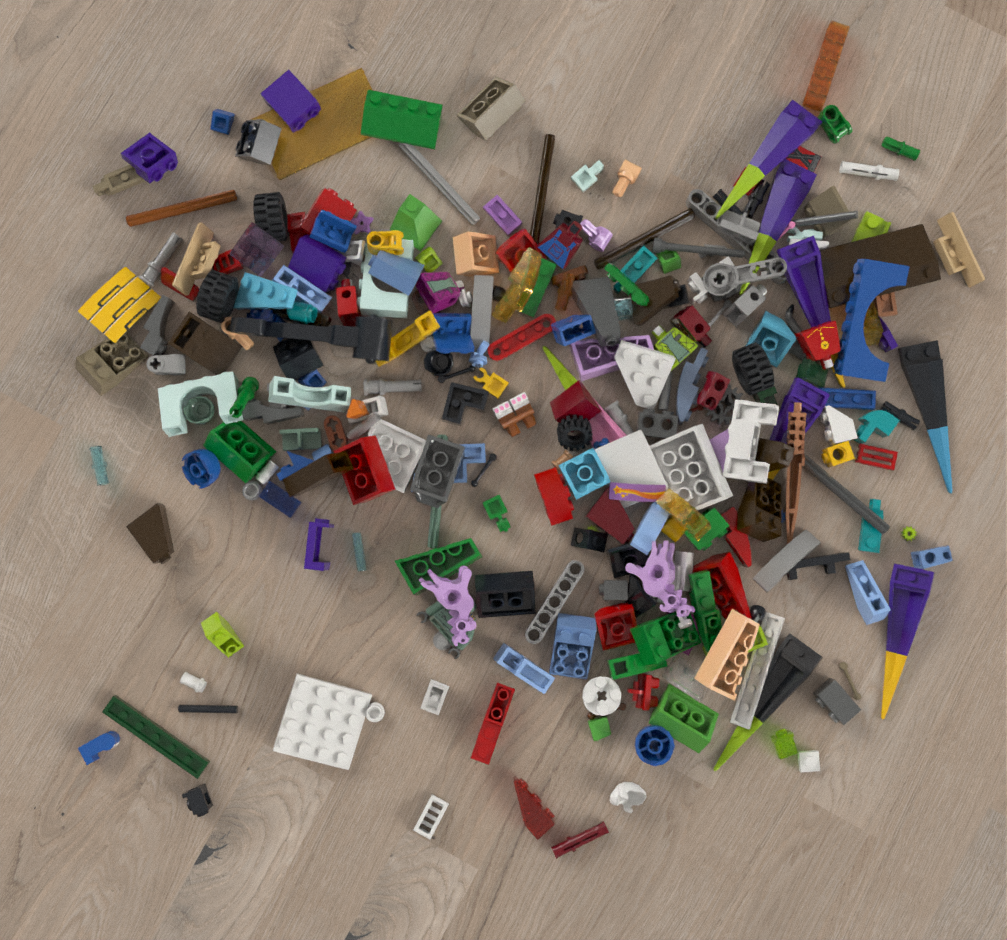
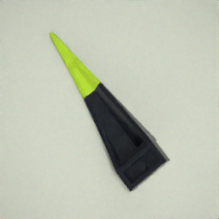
(787, 671)

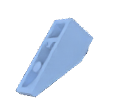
(306, 292)
(649, 528)
(866, 593)

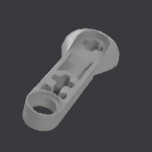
(738, 275)

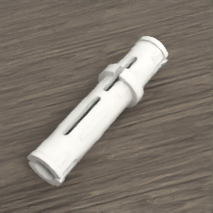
(869, 171)

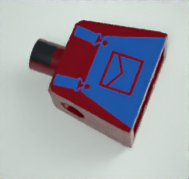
(562, 244)

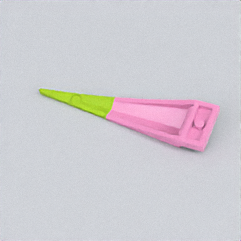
(602, 423)

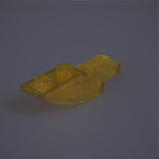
(523, 282)

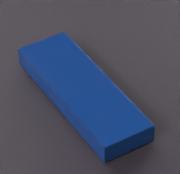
(851, 398)

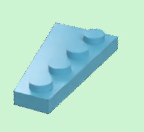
(263, 294)

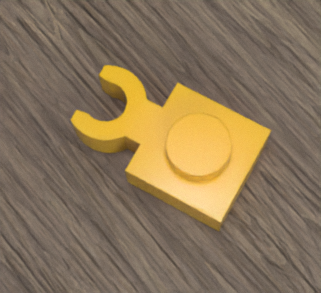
(493, 383)

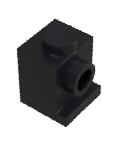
(559, 218)
(198, 800)

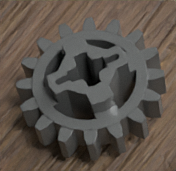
(722, 412)

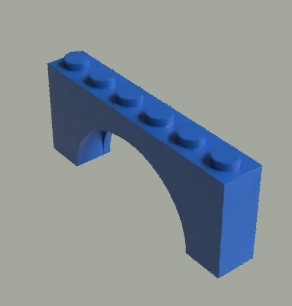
(869, 280)

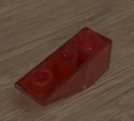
(535, 816)

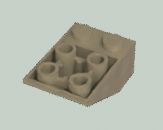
(110, 362)

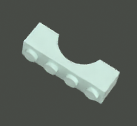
(289, 392)

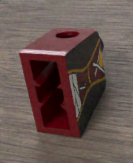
(688, 321)

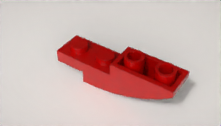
(492, 723)

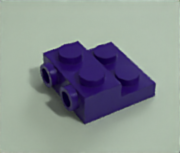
(150, 158)

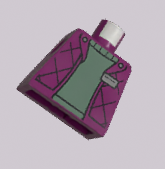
(438, 290)

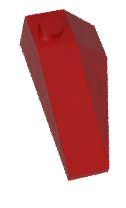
(725, 583)

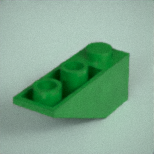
(630, 666)

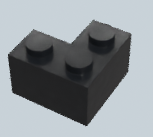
(459, 399)

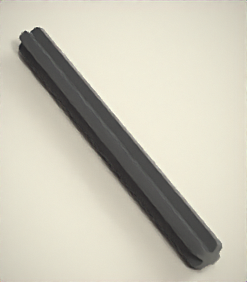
(845, 495)

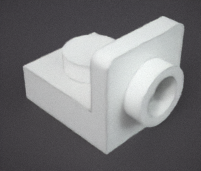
(696, 285)

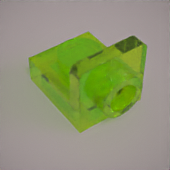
(784, 743)

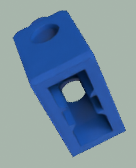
(569, 330)

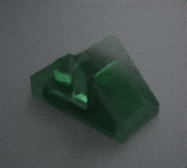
(812, 373)

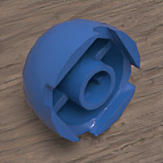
(201, 467)
(654, 745)

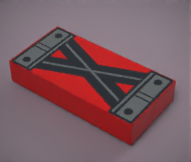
(804, 158)

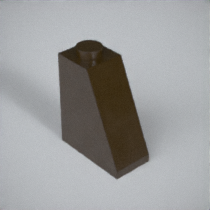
(660, 294)
(774, 453)
(153, 534)

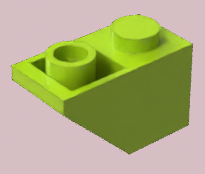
(221, 634)

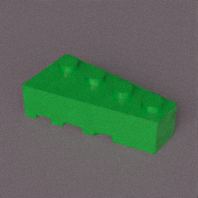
(442, 561)

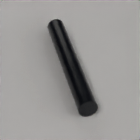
(208, 709)

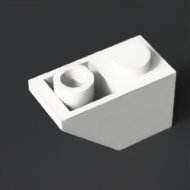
(837, 425)

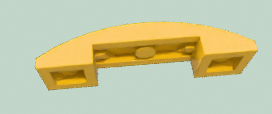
(412, 336)

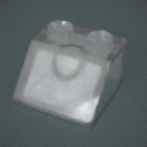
(683, 678)

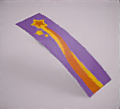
(636, 492)

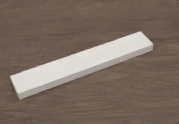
(757, 672)

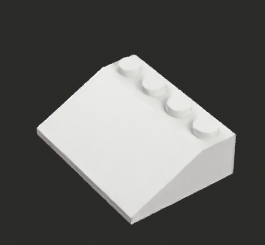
(692, 467)

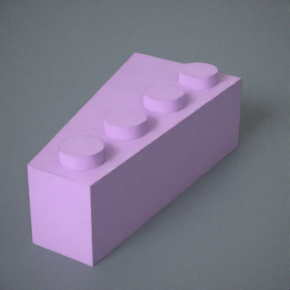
(596, 360)

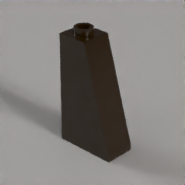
(317, 473)

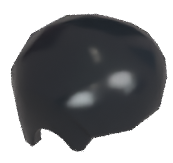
(438, 363)

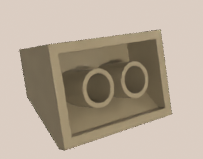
(491, 108)

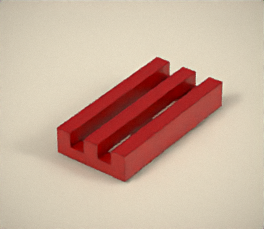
(860, 454)

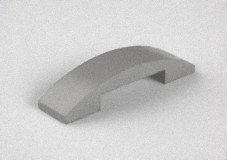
(786, 560)

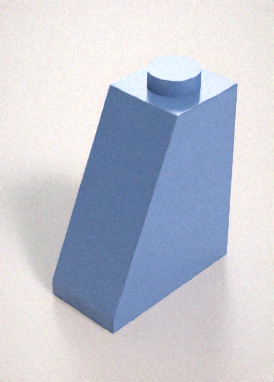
(395, 271)

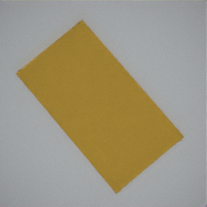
(329, 132)

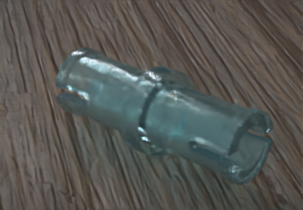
(99, 465)

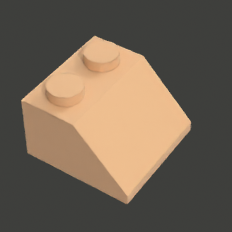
(475, 254)

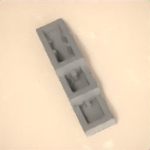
(481, 310)

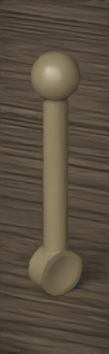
(844, 666)

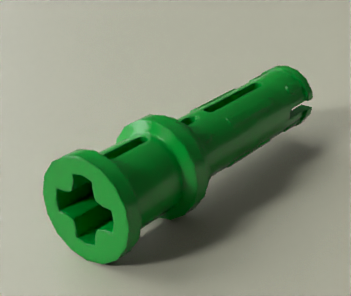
(245, 393)

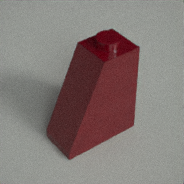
(611, 518)

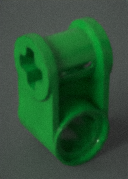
(833, 125)

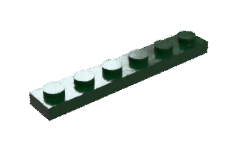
(156, 736)

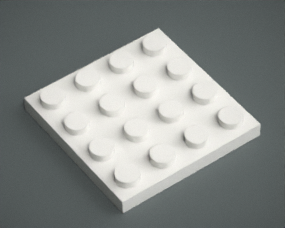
(322, 722)

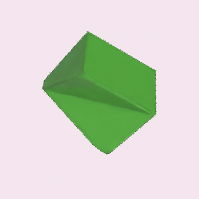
(599, 728)

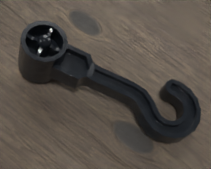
(368, 338)

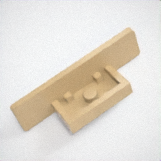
(956, 251)
(197, 259)

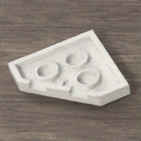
(643, 372)
(400, 450)

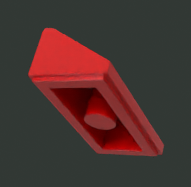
(167, 279)

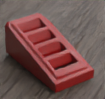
(231, 268)

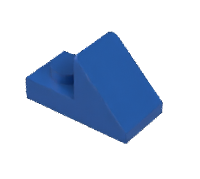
(298, 463)

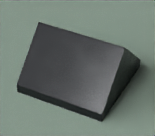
(621, 556)

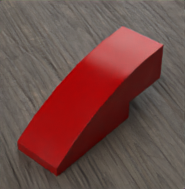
(737, 540)

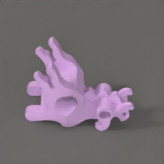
(658, 576)
(454, 596)

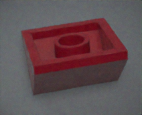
(574, 401)

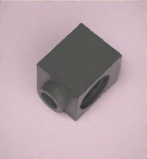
(614, 590)

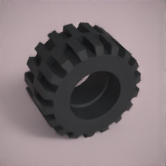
(271, 214)
(217, 296)
(753, 368)

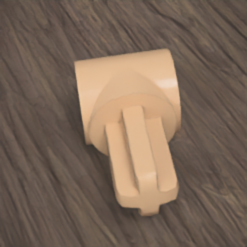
(627, 175)
(243, 340)

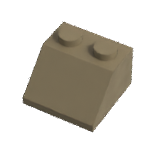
(824, 204)

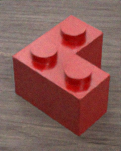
(554, 496)

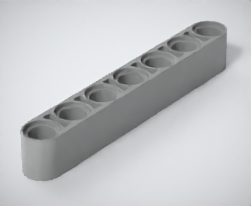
(708, 203)

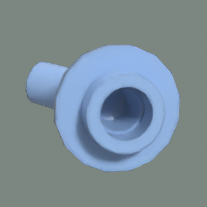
(477, 358)

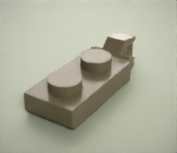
(118, 181)

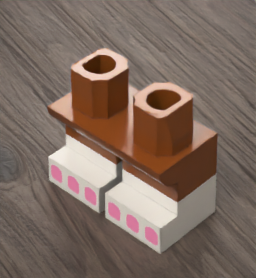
(523, 412)

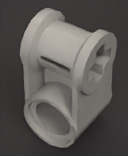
(170, 364)

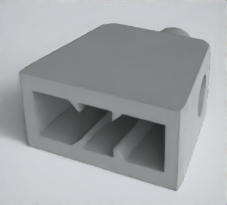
(745, 304)

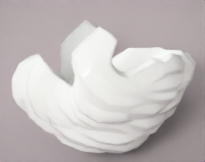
(627, 795)

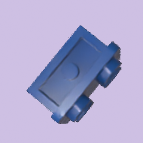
(453, 333)

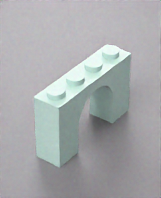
(378, 301)
(174, 397)

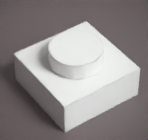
(808, 761)

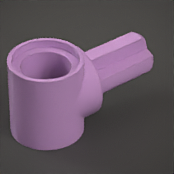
(597, 236)

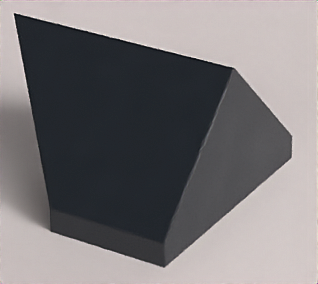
(638, 597)

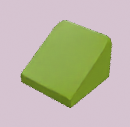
(429, 259)

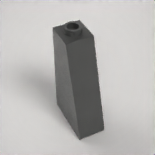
(596, 299)

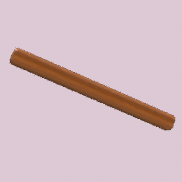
(181, 208)

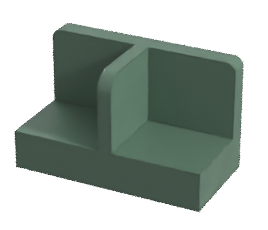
(301, 439)

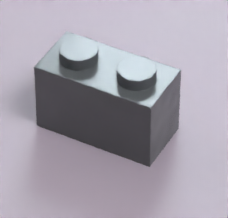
(836, 701)

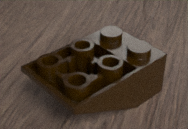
(204, 344)
(761, 511)

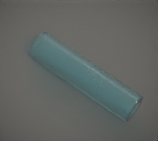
(359, 551)

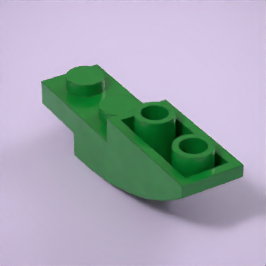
(705, 614)

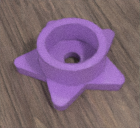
(366, 223)

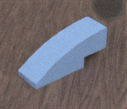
(523, 668)

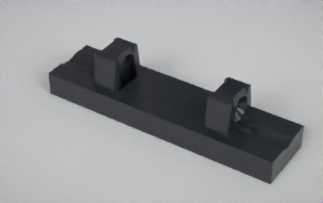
(826, 560)

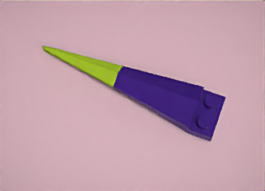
(787, 134)
(786, 195)

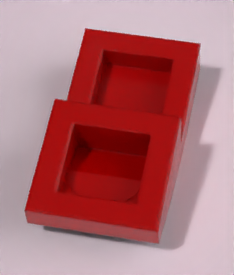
(294, 221)

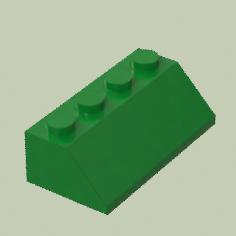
(401, 119)

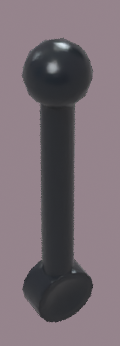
(441, 379)
(474, 483)

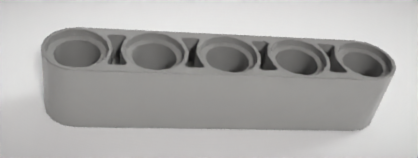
(553, 611)

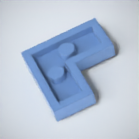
(473, 454)

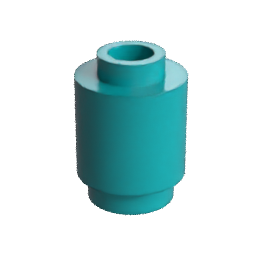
(302, 312)

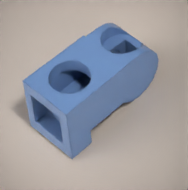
(931, 557)

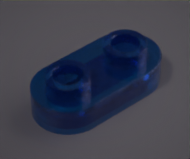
(264, 314)

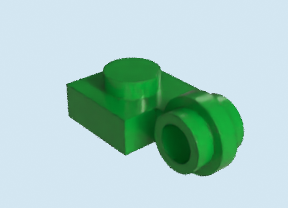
(496, 508)

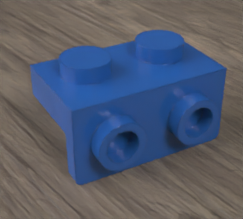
(332, 231)

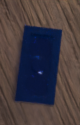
(280, 499)

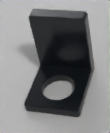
(591, 539)

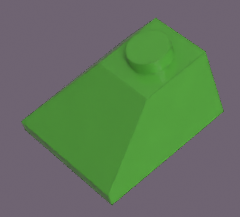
(416, 222)

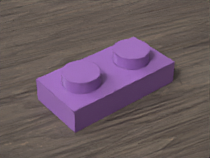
(502, 215)

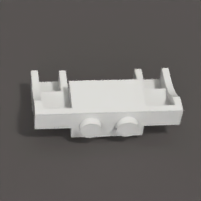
(744, 439)

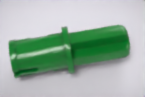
(900, 148)

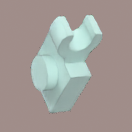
(586, 176)
(805, 234)

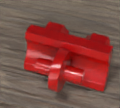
(642, 691)

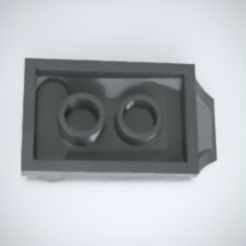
(437, 471)

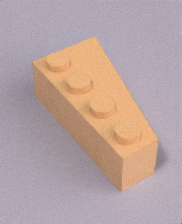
(728, 655)

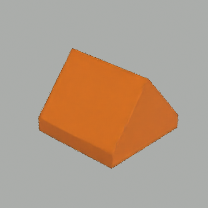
(357, 409)

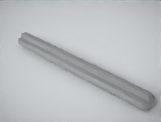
(440, 183)

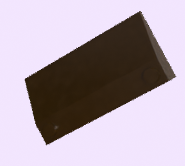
(902, 247)

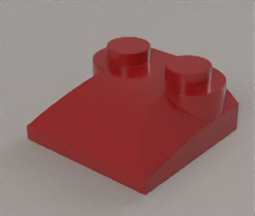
(513, 249)
(615, 625)

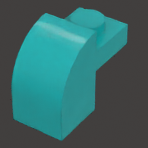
(877, 421)

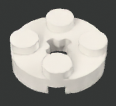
(612, 694)

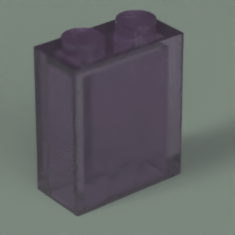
(256, 249)

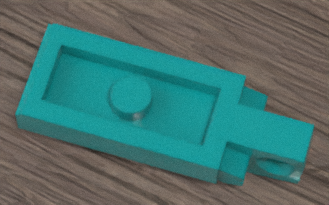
(637, 266)
(869, 536)

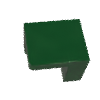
(766, 396)

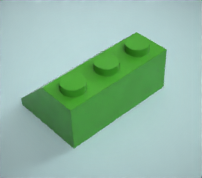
(684, 718)

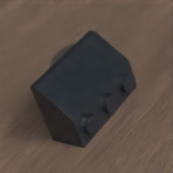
(505, 594)

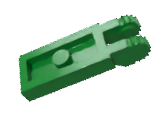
(627, 285)

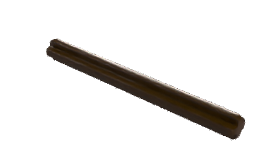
(542, 187)
(644, 238)

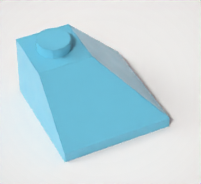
(773, 337)

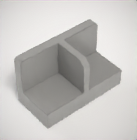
(739, 227)

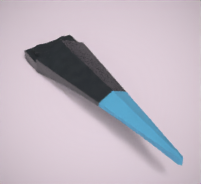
(926, 379)

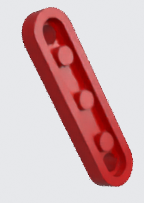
(521, 337)

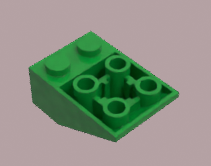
(663, 638)

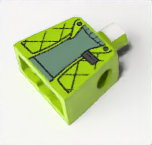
(674, 344)

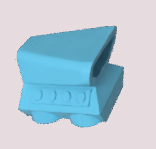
(584, 473)

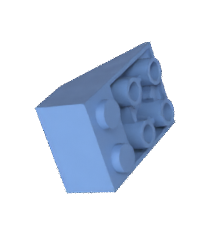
(572, 646)

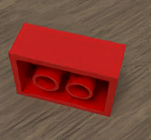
(370, 472)

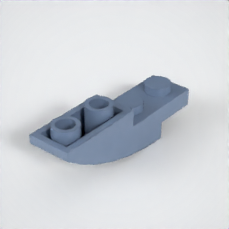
(686, 392)

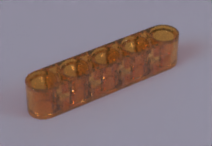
(825, 66)

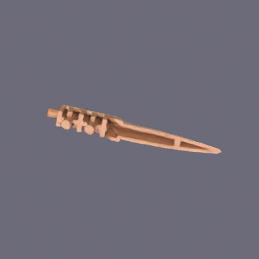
(795, 439)

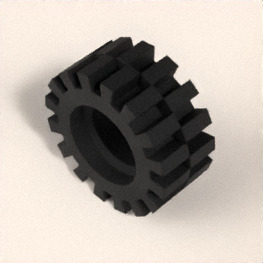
(577, 440)

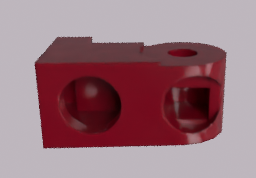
(713, 390)

